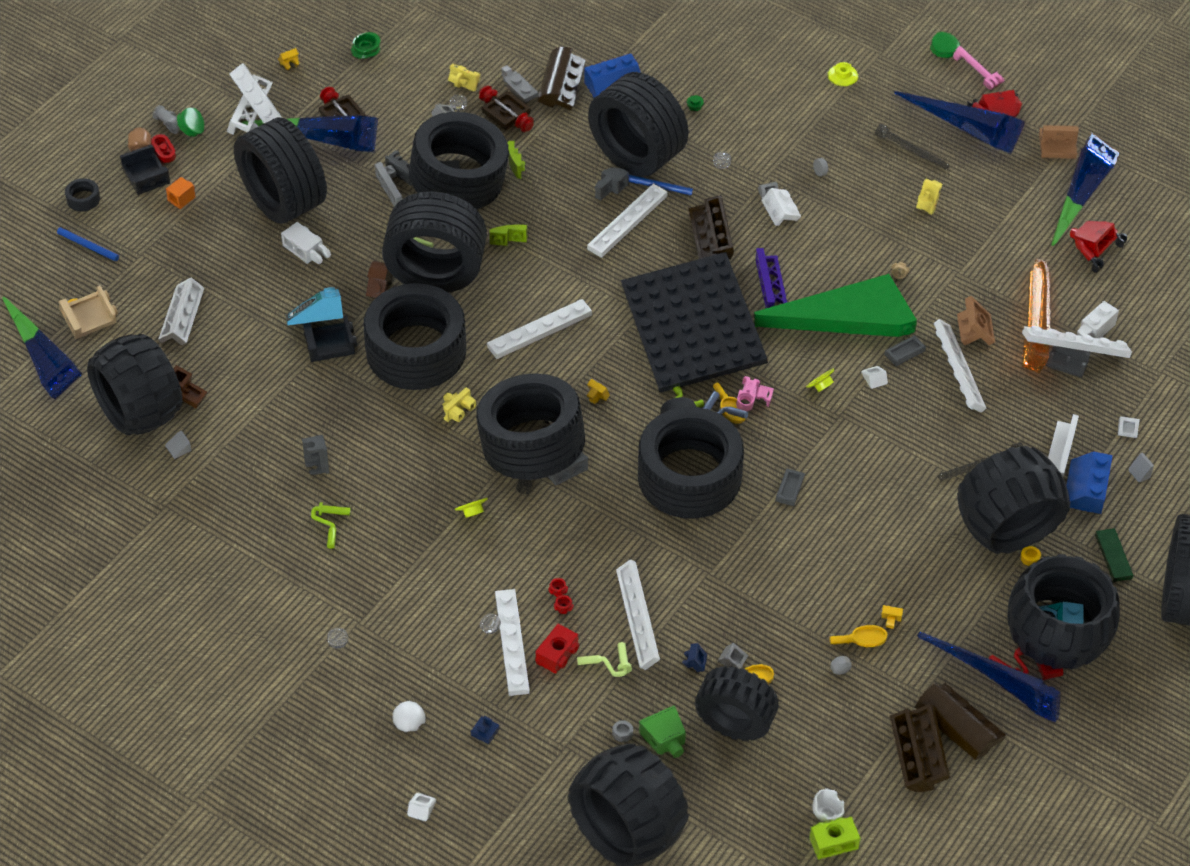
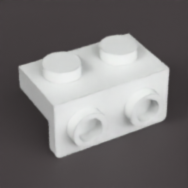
(780, 206)

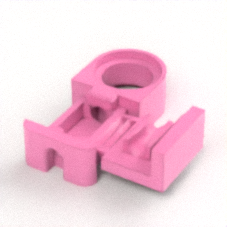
(751, 391)

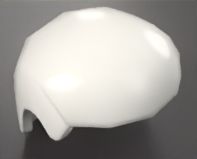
(408, 716)
(827, 806)

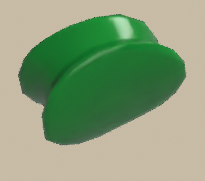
(944, 44)
(366, 45)
(191, 122)

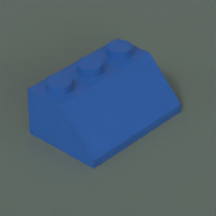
(603, 74)
(1089, 481)

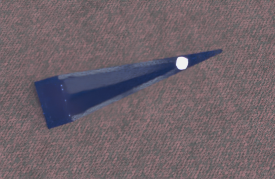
(988, 126)
(1028, 689)

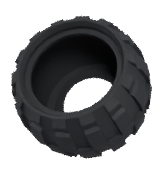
(134, 384)

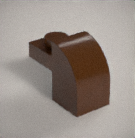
(378, 279)
(191, 393)

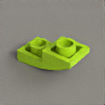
(515, 160)
(506, 233)

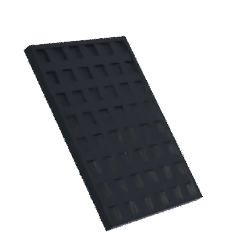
(693, 322)

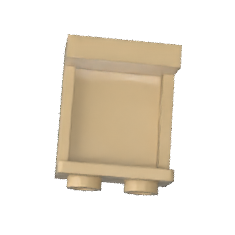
(88, 313)

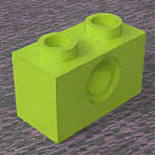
(827, 846)

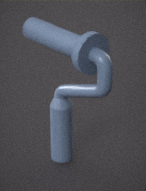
(730, 410)

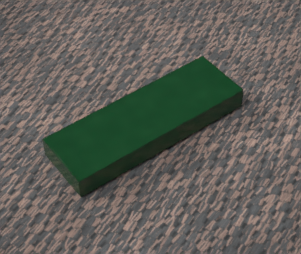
(1114, 555)

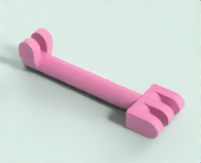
(990, 80)

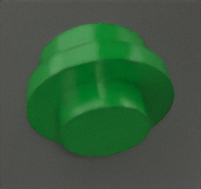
(695, 103)

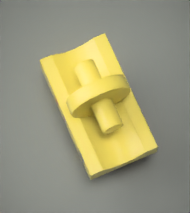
(463, 77)
(929, 196)
(456, 403)

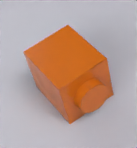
(180, 192)

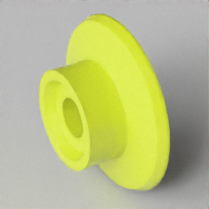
(843, 74)
(822, 381)
(472, 508)

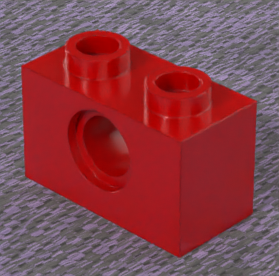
(559, 638)

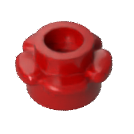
(557, 583)
(563, 600)

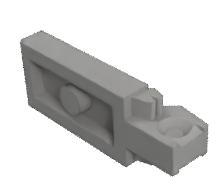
(518, 85)

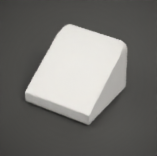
(875, 376)
(1128, 427)
(421, 806)

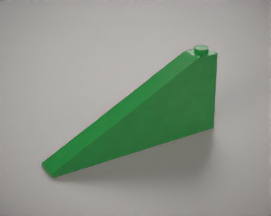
(858, 308)

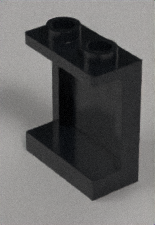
(144, 169)
(330, 340)

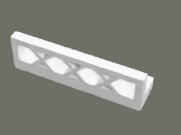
(241, 113)
(182, 311)
(1062, 443)

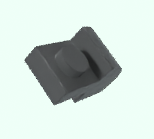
(611, 181)

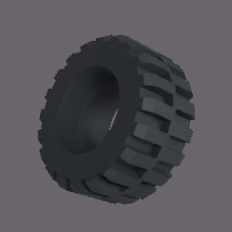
(736, 703)

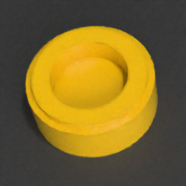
(1030, 555)

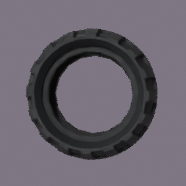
(1013, 499)
(1055, 641)
(628, 805)

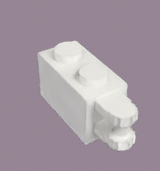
(304, 244)
(1099, 321)

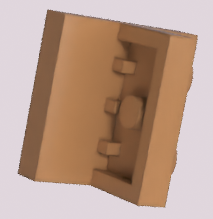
(1058, 141)
(975, 323)

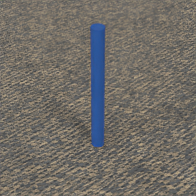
(666, 186)
(94, 247)

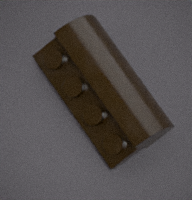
(561, 78)
(711, 228)
(961, 720)
(920, 748)

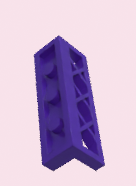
(764, 278)

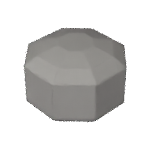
(841, 665)

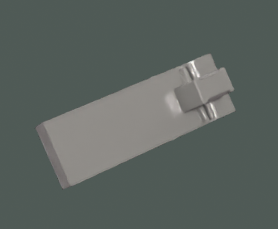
(385, 176)

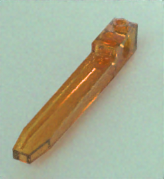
(1037, 354)

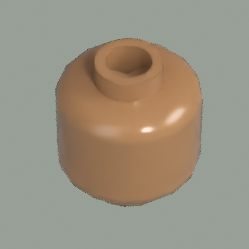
(138, 139)

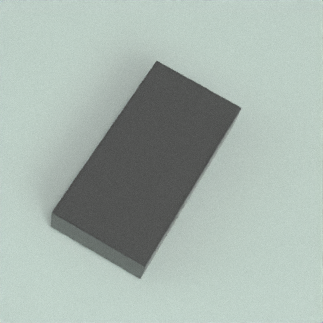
(905, 350)
(790, 487)

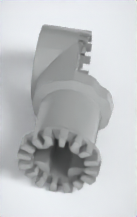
(168, 117)

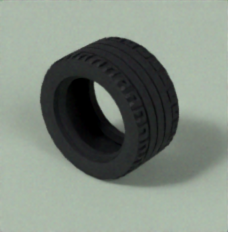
(638, 124)
(462, 135)
(280, 170)
(438, 217)
(417, 366)
(695, 430)
(536, 452)
(1177, 575)

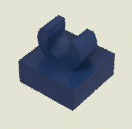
(696, 658)
(485, 729)

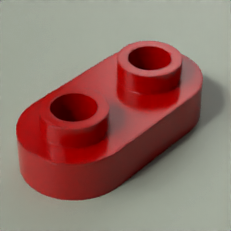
(163, 148)

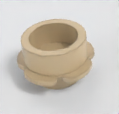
(897, 273)

